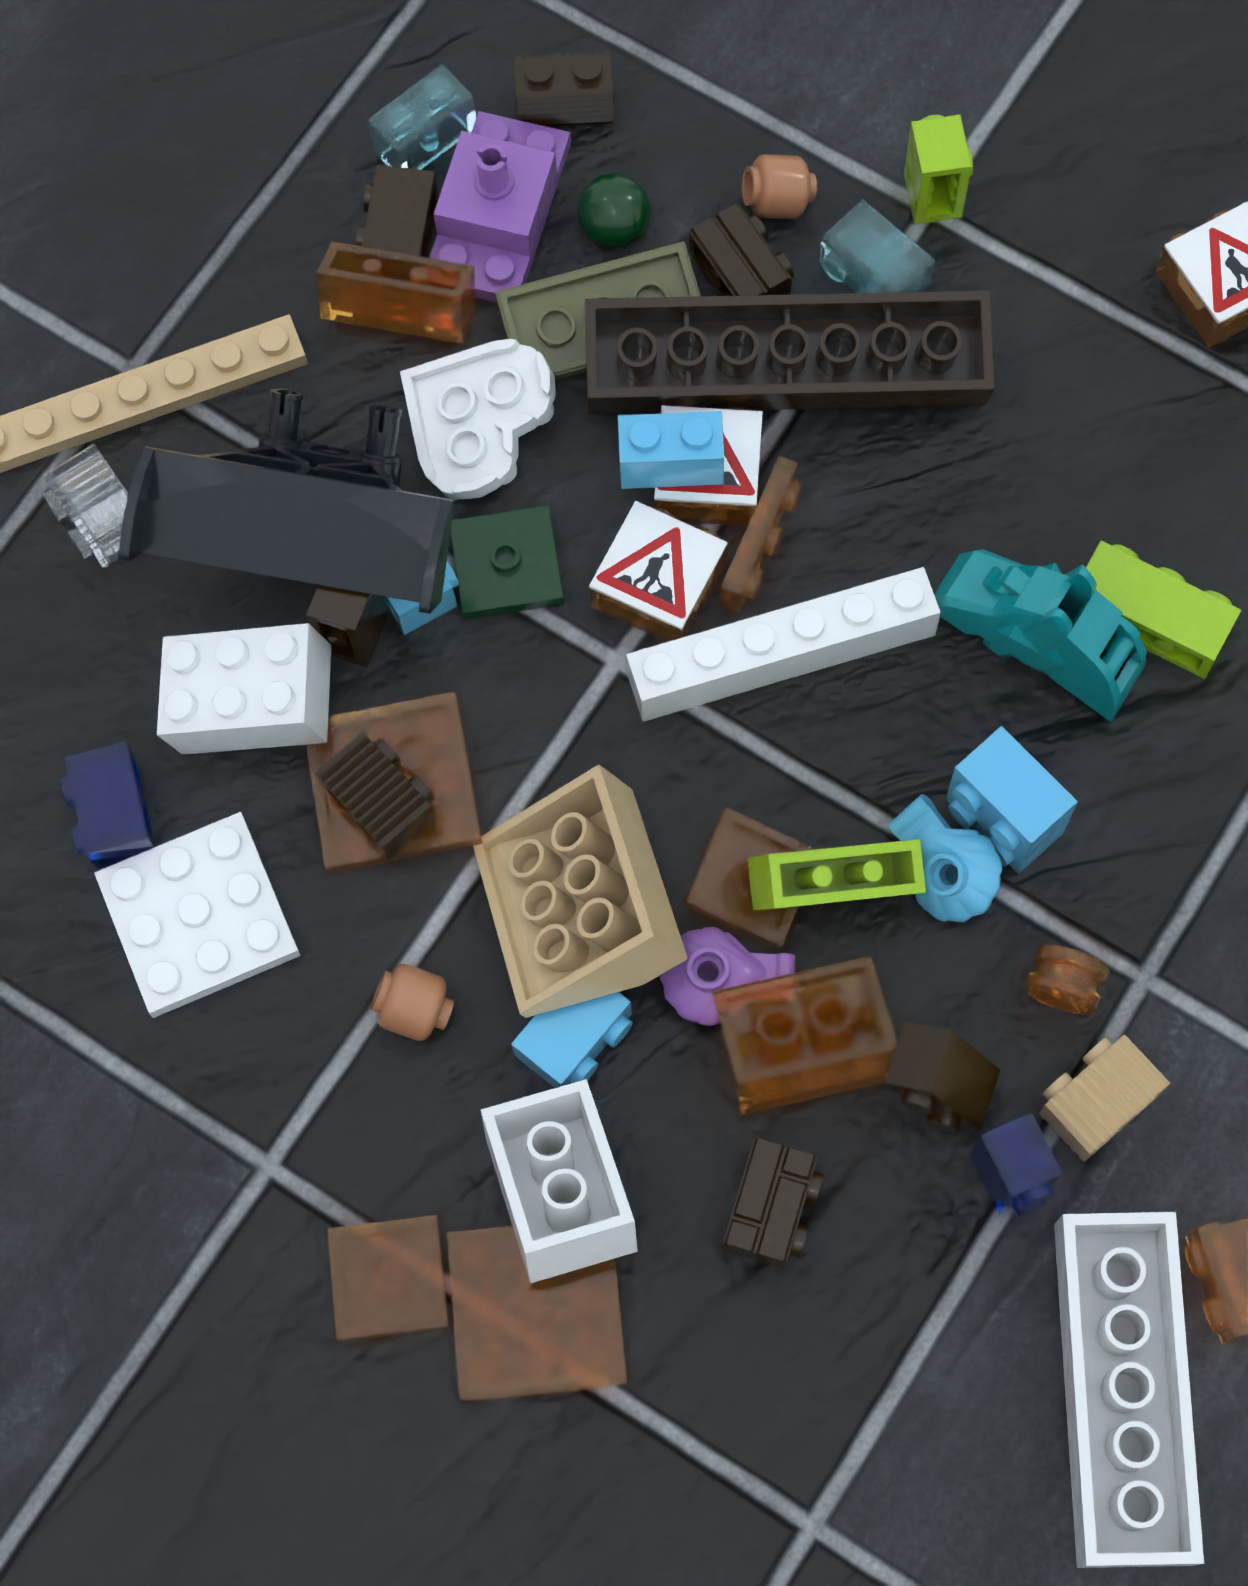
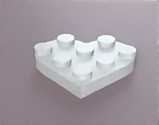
(473, 410)

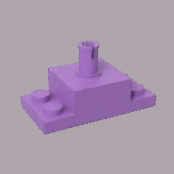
(498, 199)

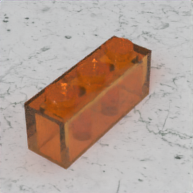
(396, 292)

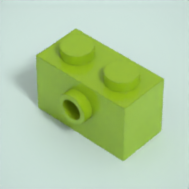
(937, 168)

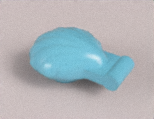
(958, 864)

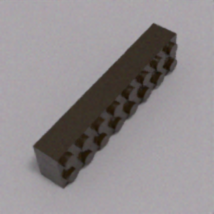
(789, 351)

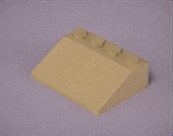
(578, 896)

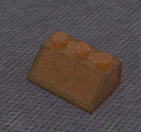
(805, 1034)

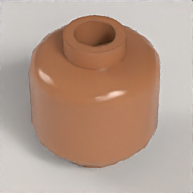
(778, 186)
(411, 1002)

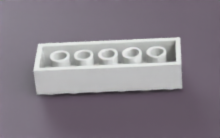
(1127, 1391)

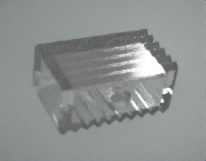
(92, 500)

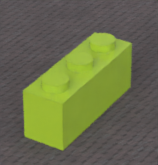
(1171, 615)
(836, 874)

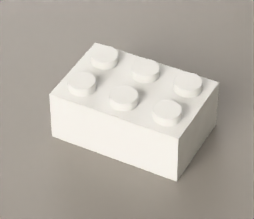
(244, 689)
(559, 1181)

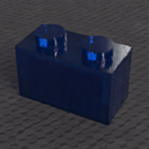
(108, 805)
(1016, 1166)

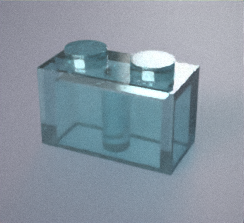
(422, 121)
(874, 254)

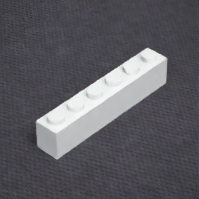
(783, 644)

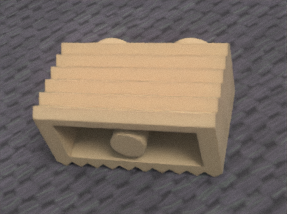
(1102, 1096)

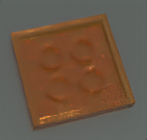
(431, 745)
(533, 1335)

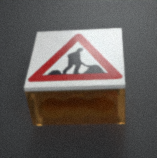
(1210, 274)
(737, 498)
(658, 573)

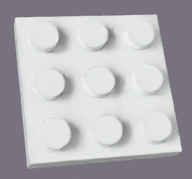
(196, 914)

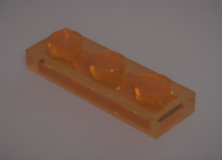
(761, 535)

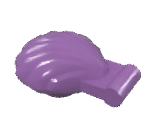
(716, 963)

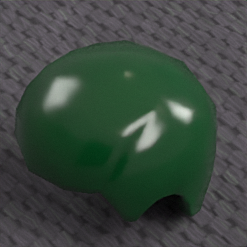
(614, 210)

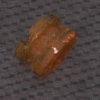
(1066, 979)

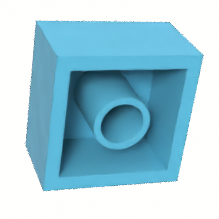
(1009, 799)

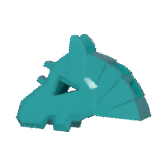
(1047, 624)

